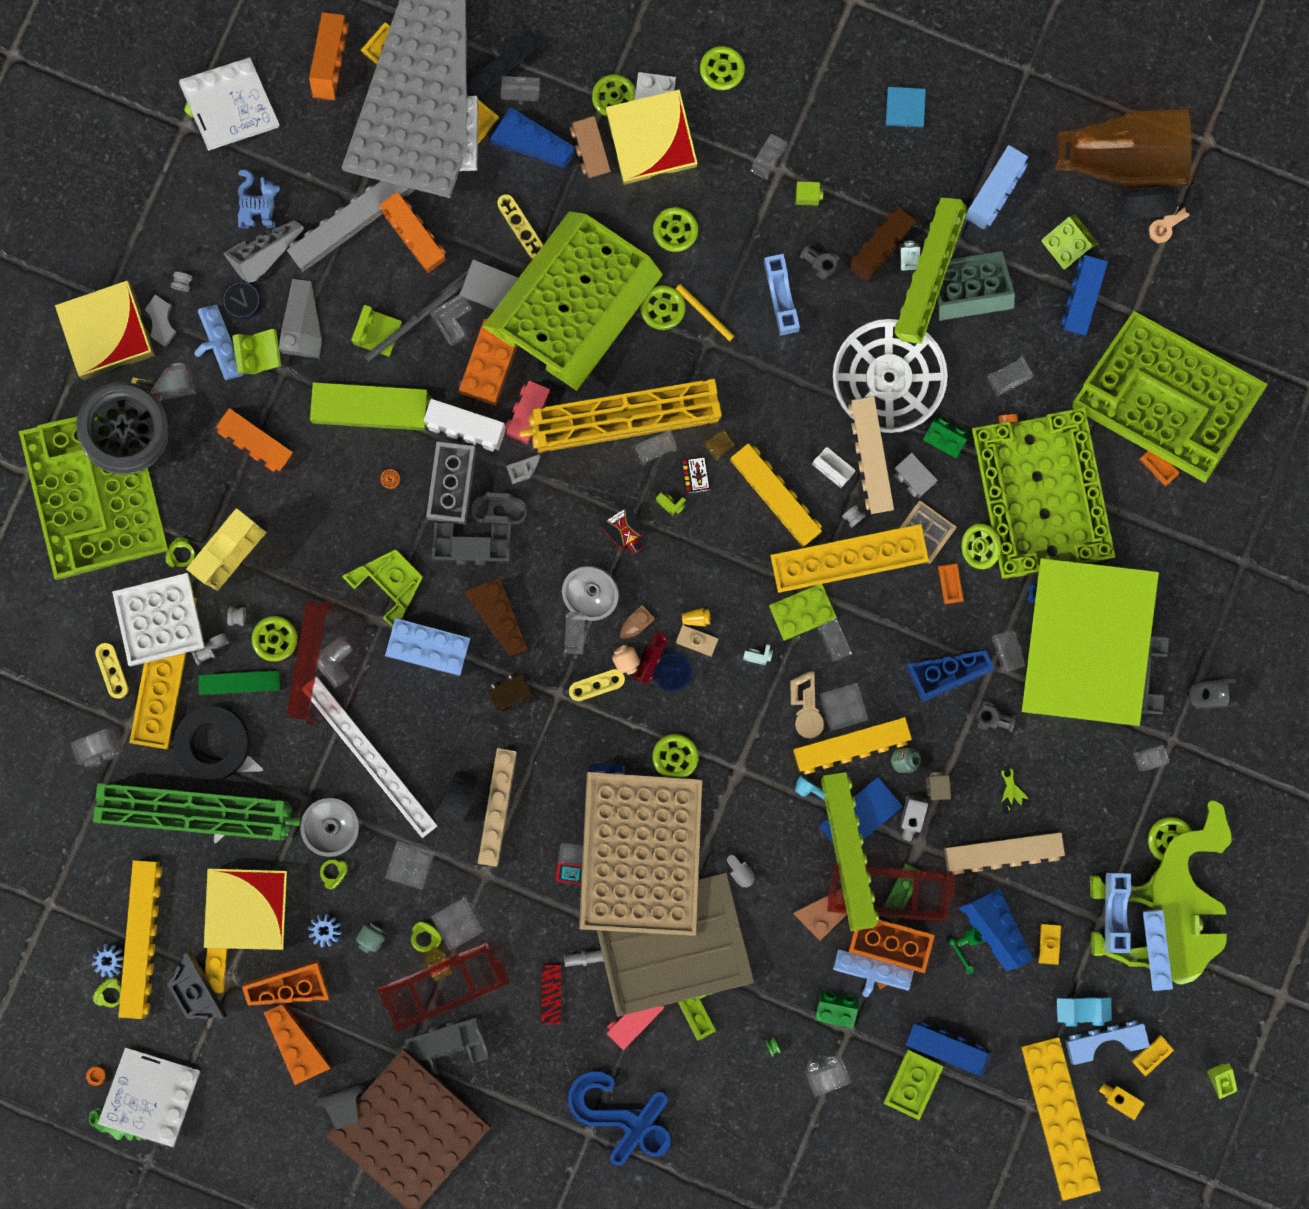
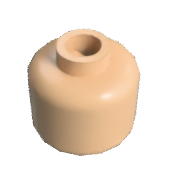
(626, 659)

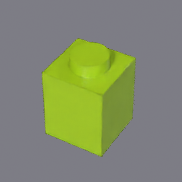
(808, 193)

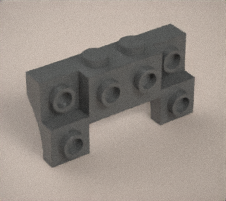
(471, 549)
(1153, 702)
(448, 1041)

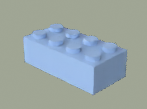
(993, 193)
(427, 647)

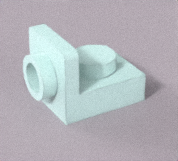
(909, 255)
(755, 656)

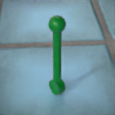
(969, 969)

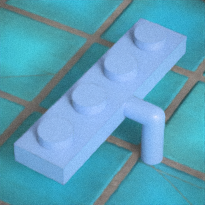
(218, 341)
(872, 971)

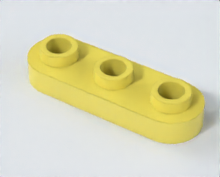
(106, 664)
(587, 685)

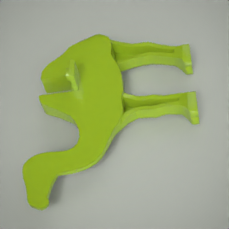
(1181, 902)

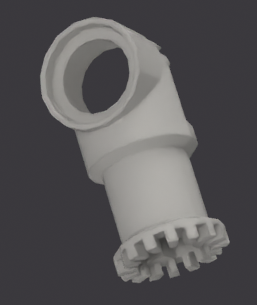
(208, 652)

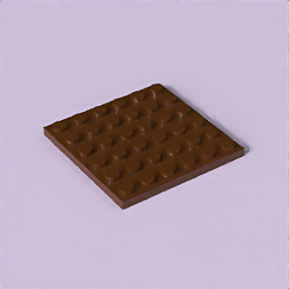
(410, 1131)

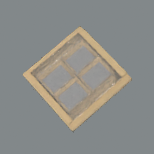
(934, 527)

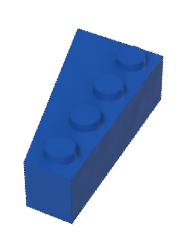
(528, 138)
(1084, 294)
(942, 675)
(998, 928)
(948, 1049)

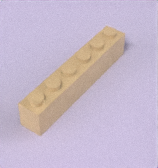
(872, 454)
(497, 807)
(1004, 852)

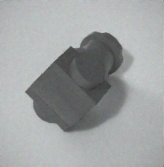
(818, 260)
(995, 718)

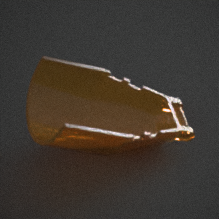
(1132, 149)

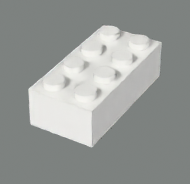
(464, 424)

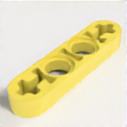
(522, 226)

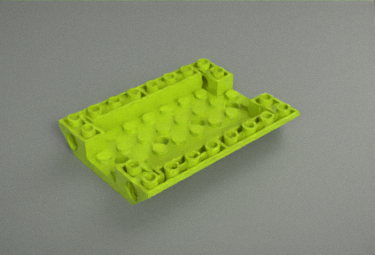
(596, 309)
(1067, 490)

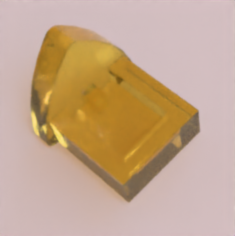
(719, 445)
(434, 957)

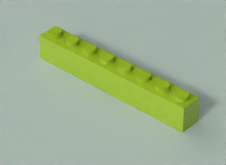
(930, 270)
(849, 852)

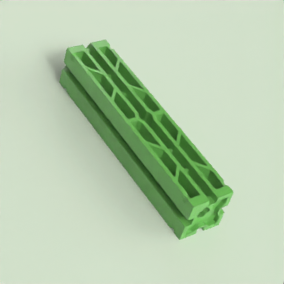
(193, 812)

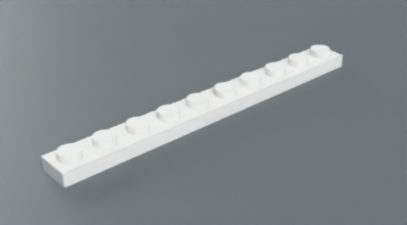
(372, 760)

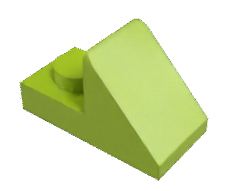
(1223, 1080)

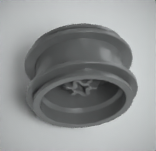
(104, 401)

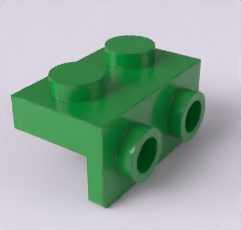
(946, 436)
(837, 1009)

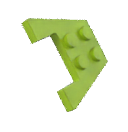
(394, 576)

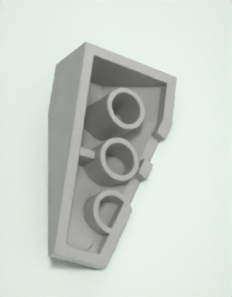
(257, 256)
(301, 325)

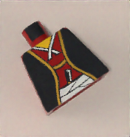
(624, 530)

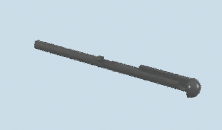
(447, 293)

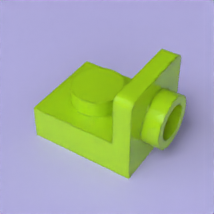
(667, 503)

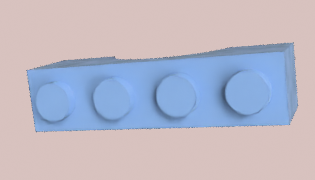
(780, 294)
(1116, 927)
(1157, 949)
(1082, 1048)

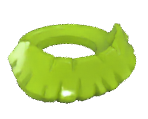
(171, 559)
(342, 868)
(436, 937)
(98, 997)

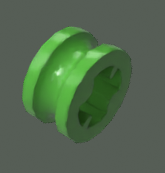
(772, 1046)

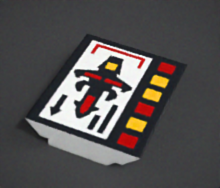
(695, 474)

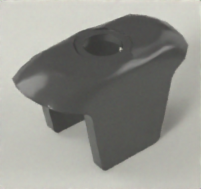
(484, 507)
(1218, 694)
(342, 1105)

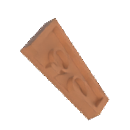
(818, 919)

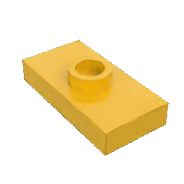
(1049, 944)
(1152, 1055)

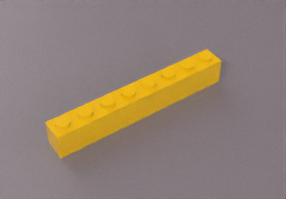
(139, 939)

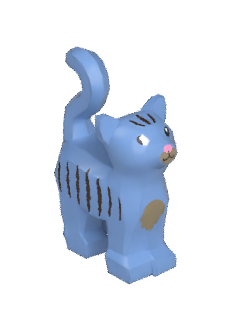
(256, 205)

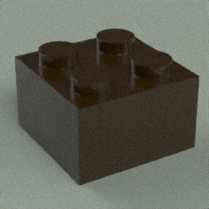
(509, 693)

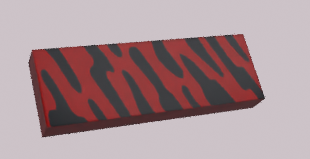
(550, 994)

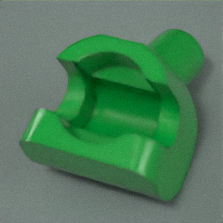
(971, 936)

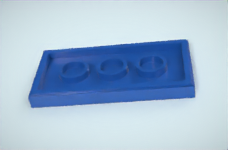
(873, 806)

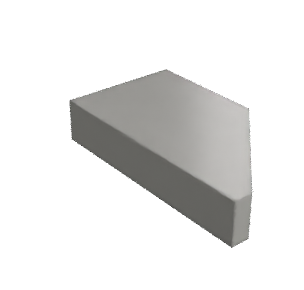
(523, 469)

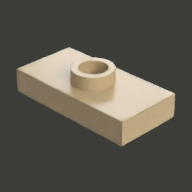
(697, 640)

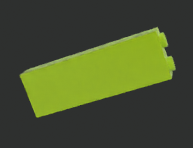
(369, 406)

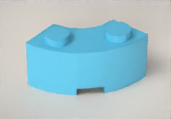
(1088, 1009)

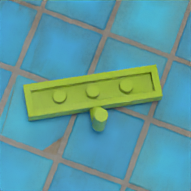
(697, 1017)

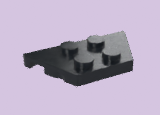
(194, 991)

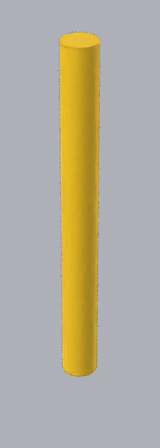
(707, 314)

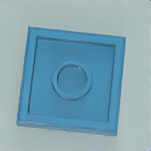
(905, 107)

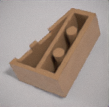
(589, 146)

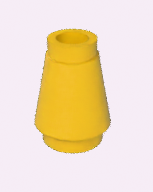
(697, 617)

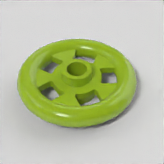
(734, 57)
(601, 87)
(673, 245)
(676, 316)
(995, 546)
(280, 654)
(682, 741)
(1162, 825)

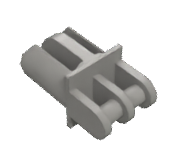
(741, 872)

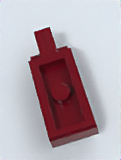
(650, 658)

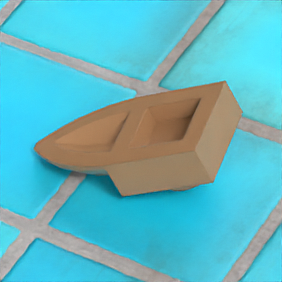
(636, 623)

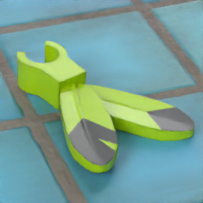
(1012, 791)

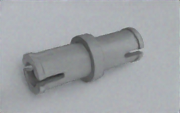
(583, 958)

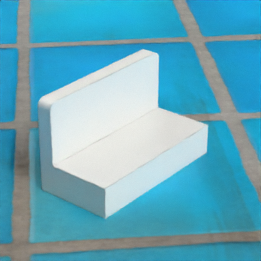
(833, 467)

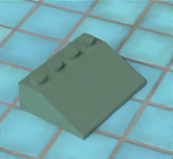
(975, 287)

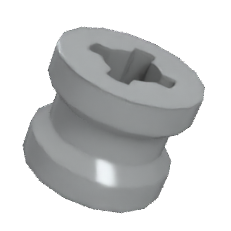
(181, 281)
(853, 516)
(236, 616)

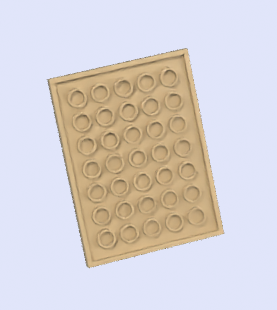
(640, 854)

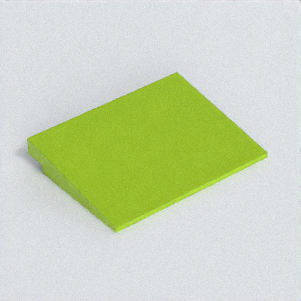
(1169, 396)
(84, 511)
(1090, 642)

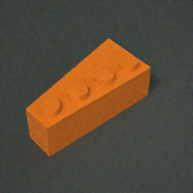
(328, 56)
(412, 232)
(254, 440)
(294, 984)
(298, 1049)

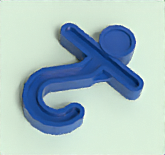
(636, 1122)

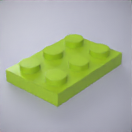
(802, 612)
(913, 1084)

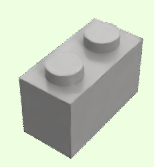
(914, 475)

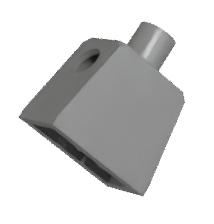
(913, 808)

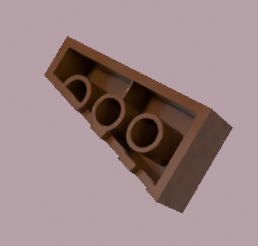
(882, 244)
(495, 609)

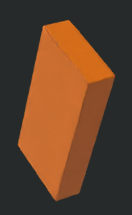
(1163, 470)
(950, 583)

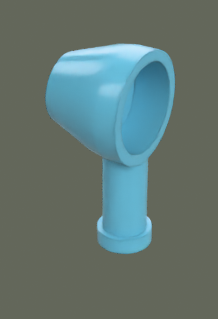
(805, 786)

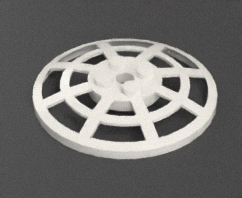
(898, 367)

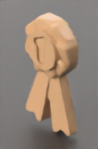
(1161, 230)

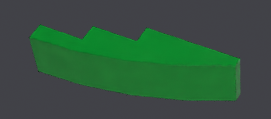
(238, 683)

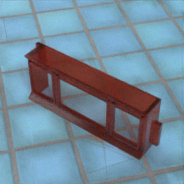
(307, 661)
(947, 892)
(459, 959)

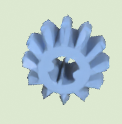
(323, 923)
(108, 968)

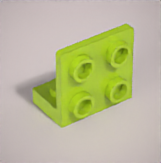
(1069, 241)
(373, 329)
(257, 352)

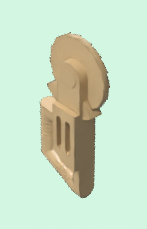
(809, 721)

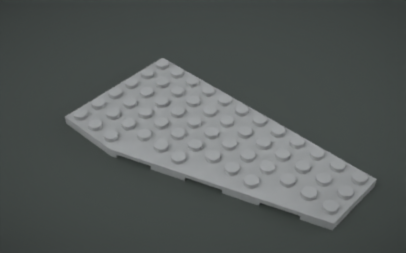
(417, 101)

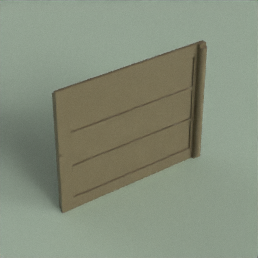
(669, 968)

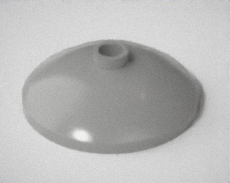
(581, 598)
(316, 822)

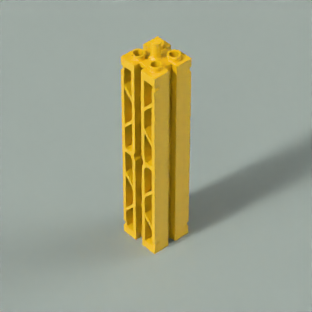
(623, 416)

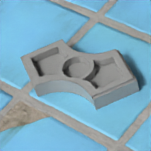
(161, 328)

